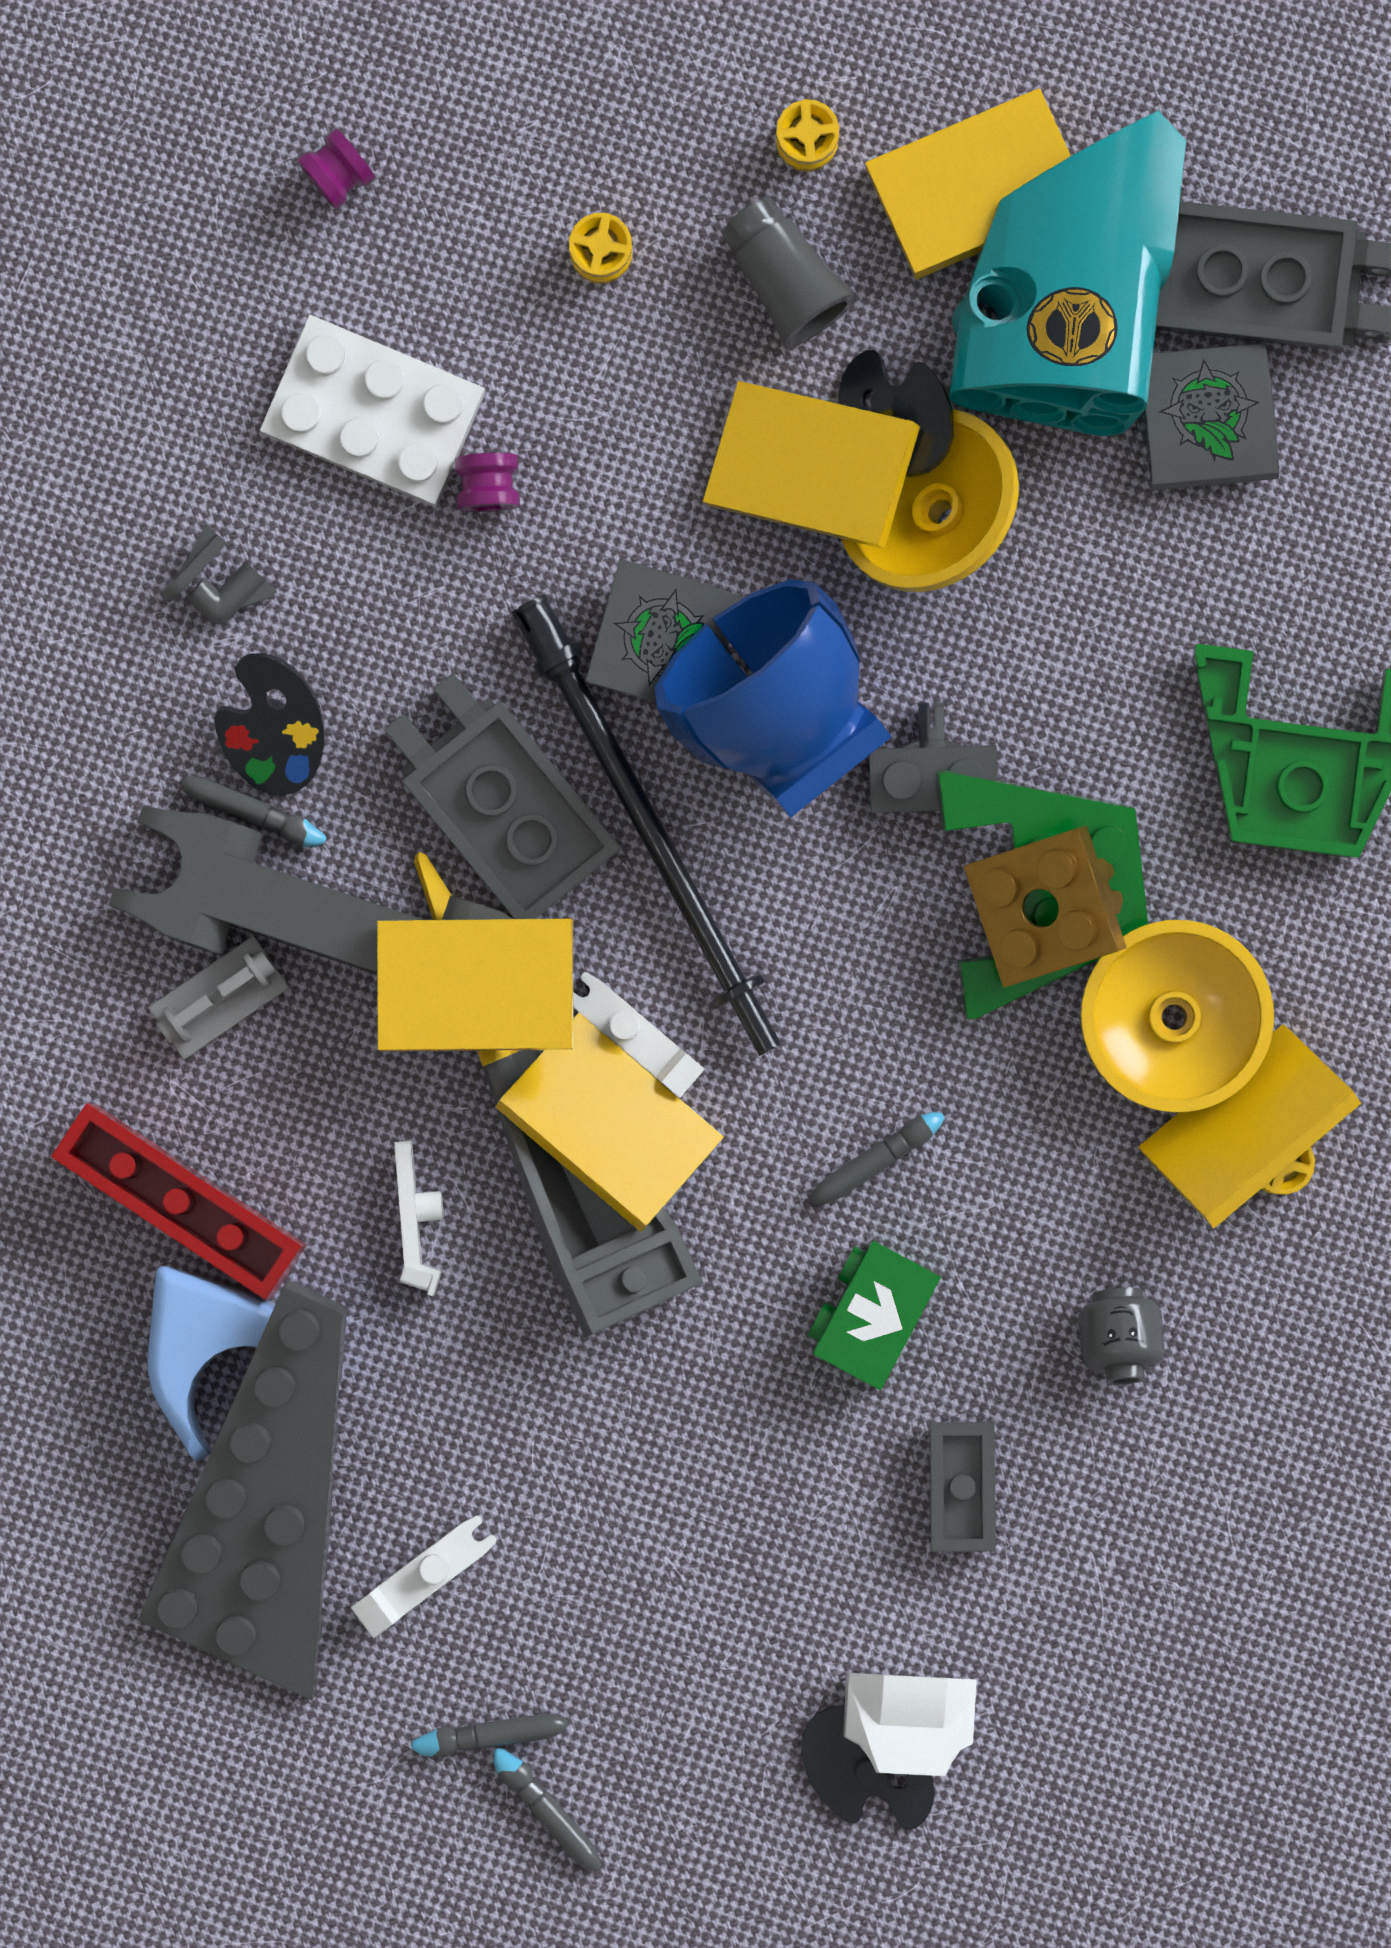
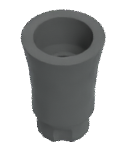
(786, 272)

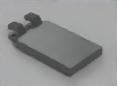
(1272, 278)
(502, 803)

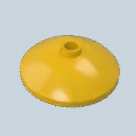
(981, 489)
(1223, 1005)

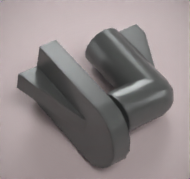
(220, 605)

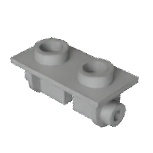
(218, 997)

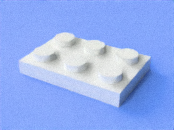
(372, 410)

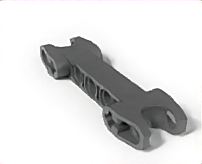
(226, 889)

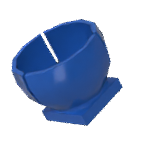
(797, 714)

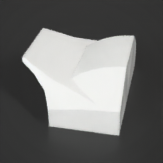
(909, 1720)

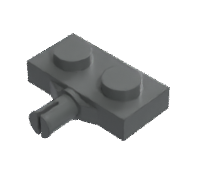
(906, 776)

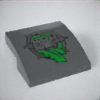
(1210, 418)
(647, 623)

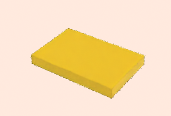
(950, 182)
(811, 464)
(475, 985)
(610, 1123)
(1242, 1143)

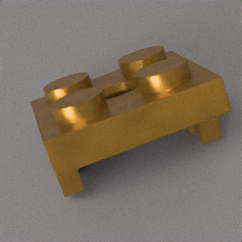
(1086, 904)

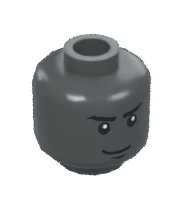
(1121, 1335)

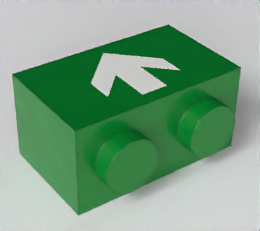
(873, 1313)

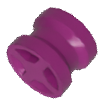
(336, 168)
(487, 482)

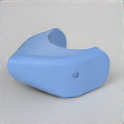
(188, 1328)

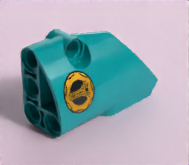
(1074, 287)

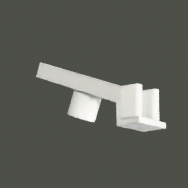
(637, 1036)
(415, 1209)
(422, 1577)

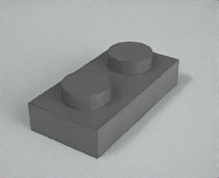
(962, 1486)

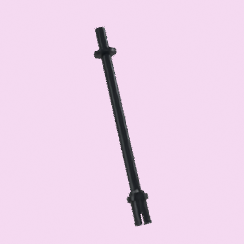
(561, 664)

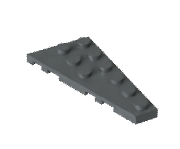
(258, 1525)

